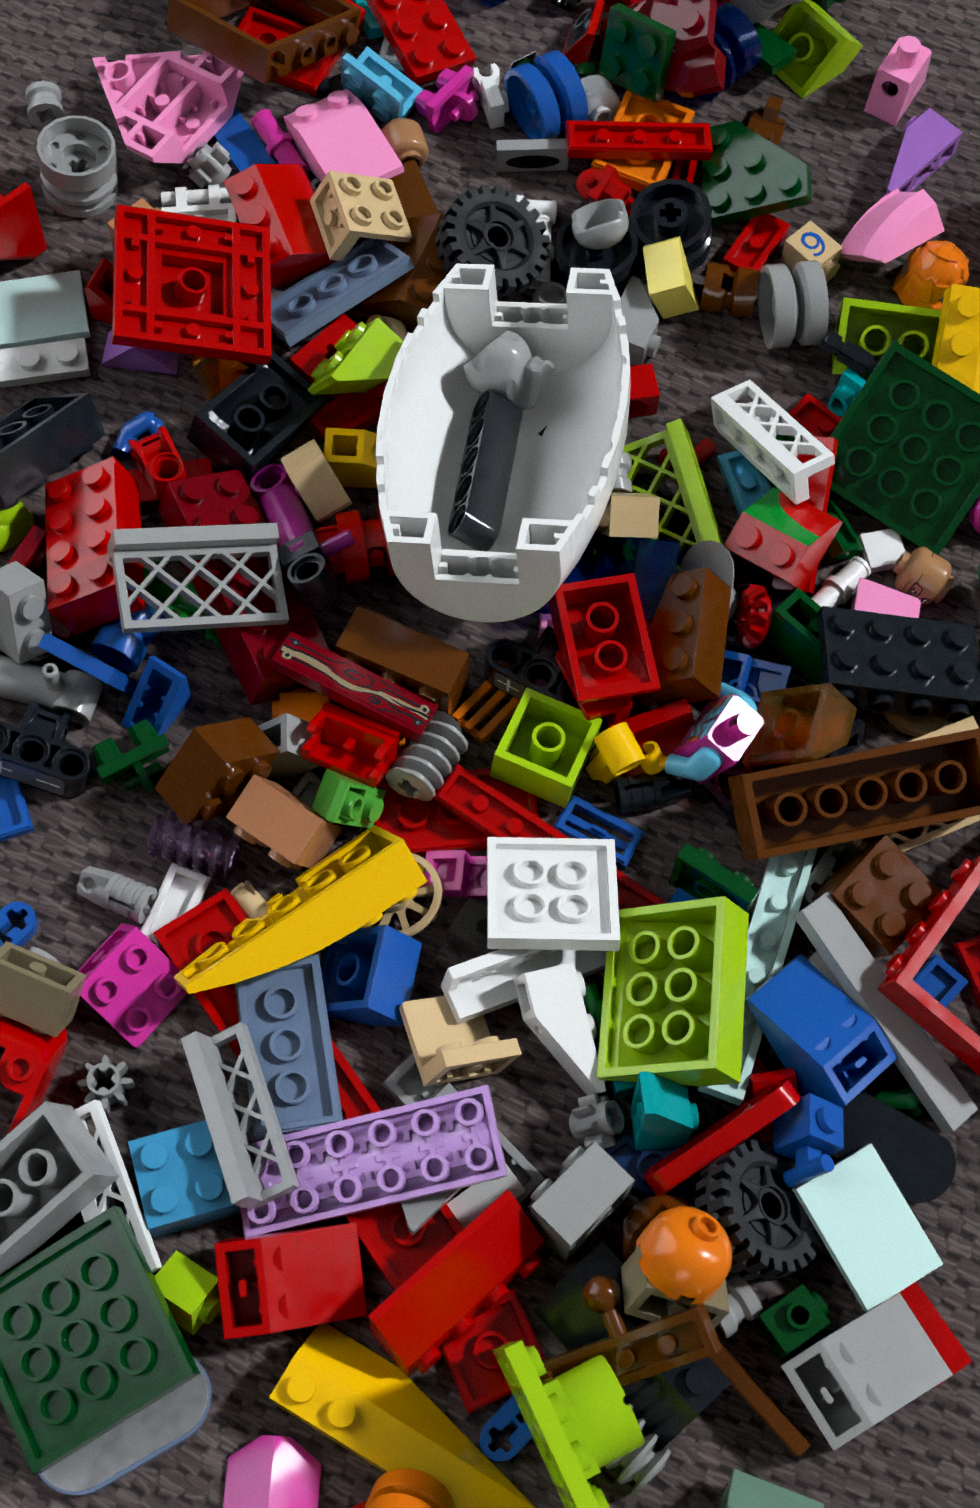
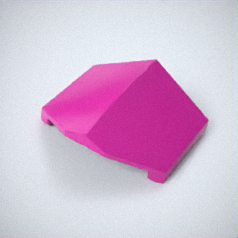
(272, 1475)

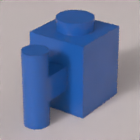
(808, 1136)

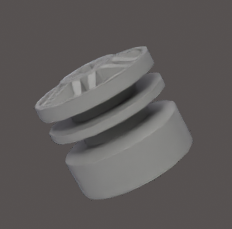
(78, 166)

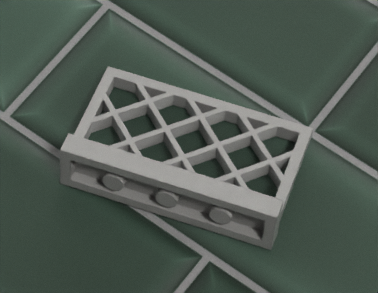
(193, 544)

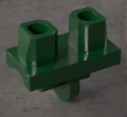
(148, 747)

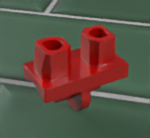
(599, 185)

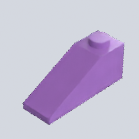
(925, 148)

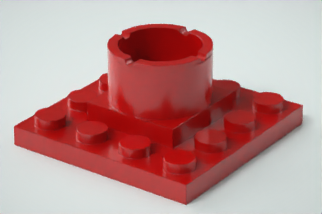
(191, 285)

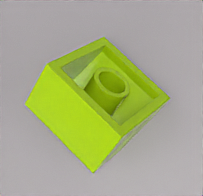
(821, 47)

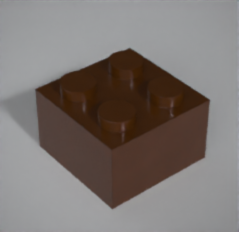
(215, 768)
(880, 894)

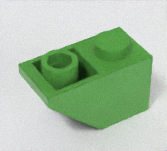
(348, 800)

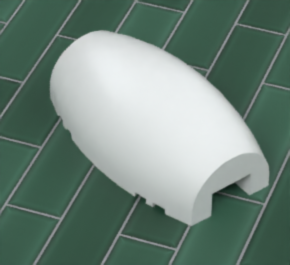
(556, 478)

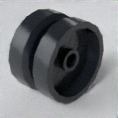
(670, 211)
(618, 258)

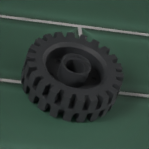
(489, 216)
(758, 1212)

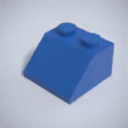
(370, 975)

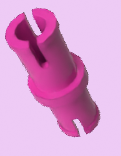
(278, 143)

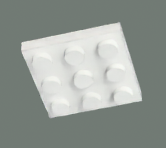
(552, 894)

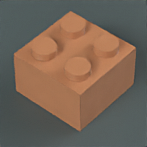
(283, 822)

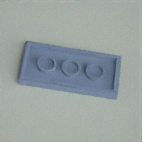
(336, 289)
(292, 1045)

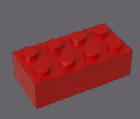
(79, 524)

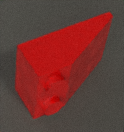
(604, 638)

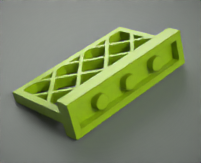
(689, 479)

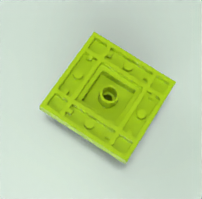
(572, 1419)

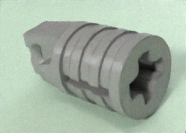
(116, 893)

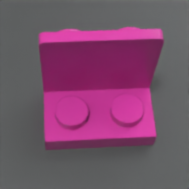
(131, 984)

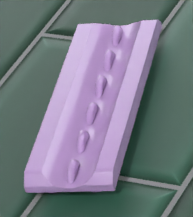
(383, 1160)

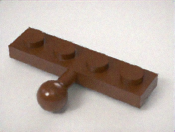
(643, 1349)

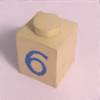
(812, 244)

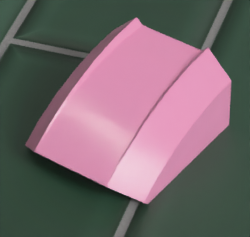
(893, 227)

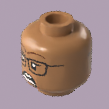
(923, 575)

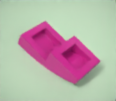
(459, 873)

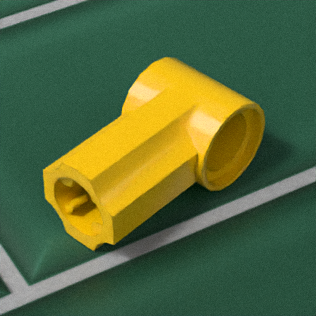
(615, 753)

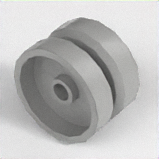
(793, 304)

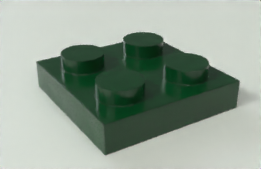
(636, 52)
(702, 877)

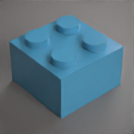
(180, 1179)

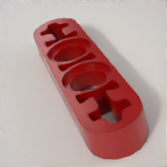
(721, 1137)

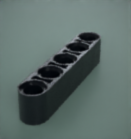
(485, 471)

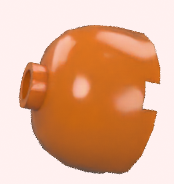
(685, 1253)

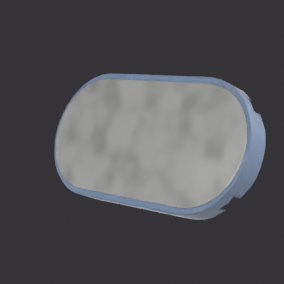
(134, 1440)

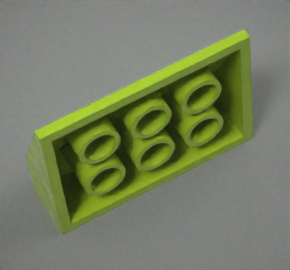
(676, 994)

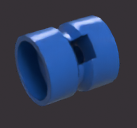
(111, 642)

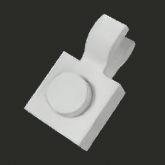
(493, 100)

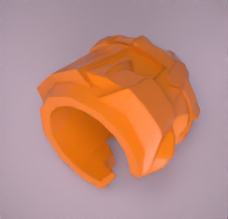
(929, 273)

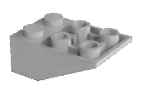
(866, 1371)

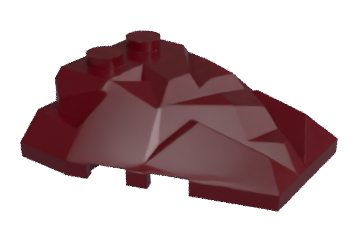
(696, 62)

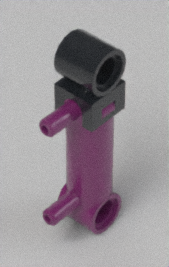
(298, 544)

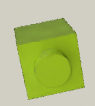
(189, 1292)

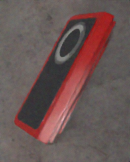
(583, 33)

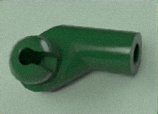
(901, 1099)

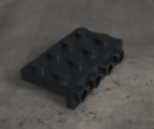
(900, 663)

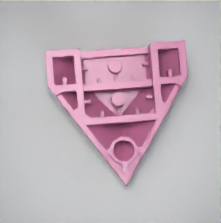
(169, 101)

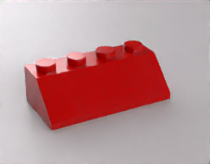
(456, 1284)

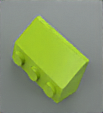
(877, 324)

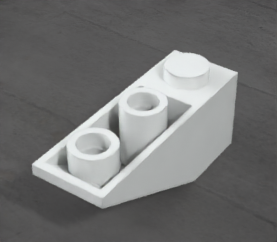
(557, 1015)

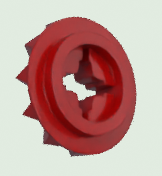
(753, 616)

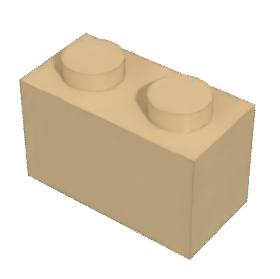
(631, 515)

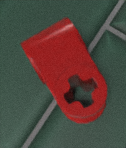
(157, 460)

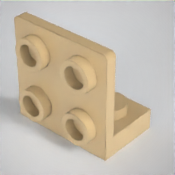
(357, 207)
(450, 1050)

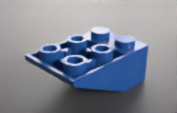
(820, 1032)

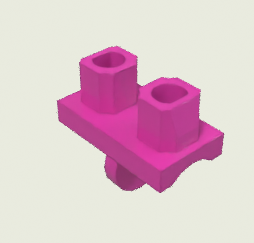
(453, 100)

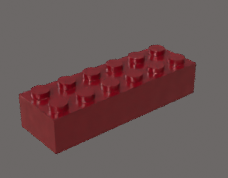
(227, 500)

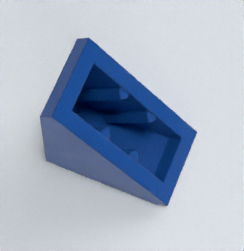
(158, 696)

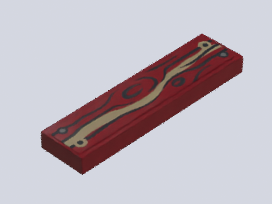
(353, 686)

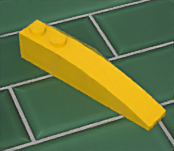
(330, 903)
(386, 1419)

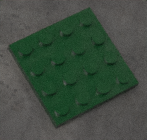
(910, 449)
(85, 1340)

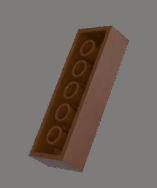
(857, 795)

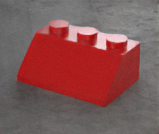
(279, 199)

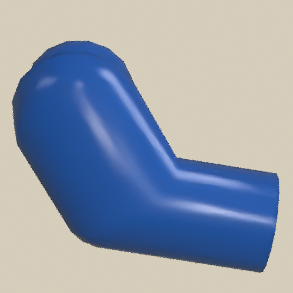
(133, 429)

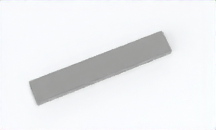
(860, 978)

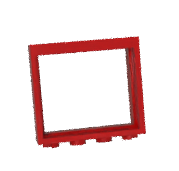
(922, 940)

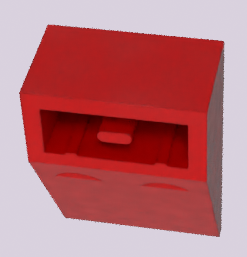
(289, 1279)

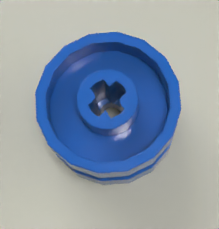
(545, 95)

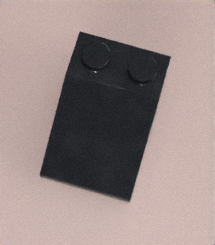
(255, 418)

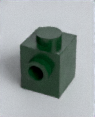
(793, 1320)

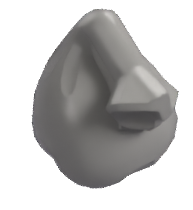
(509, 370)

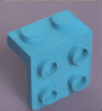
(379, 85)

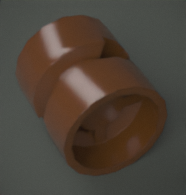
(743, 290)

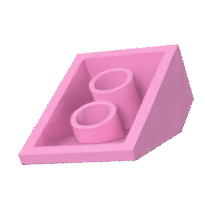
(341, 138)

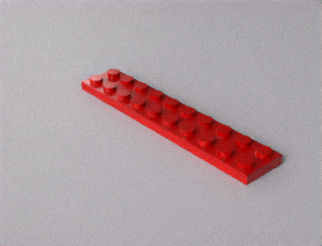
(380, 1230)

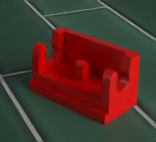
(351, 744)

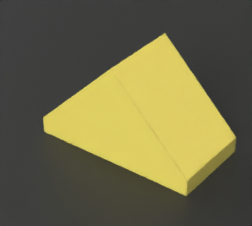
(669, 278)

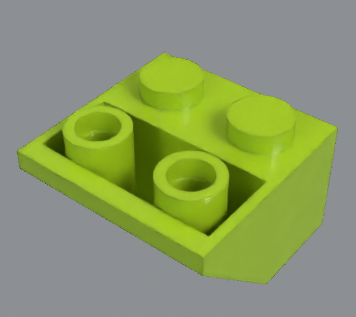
(361, 362)

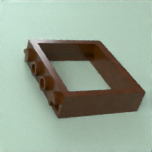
(333, 29)

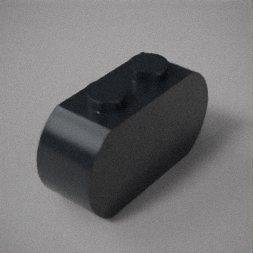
(913, 1154)

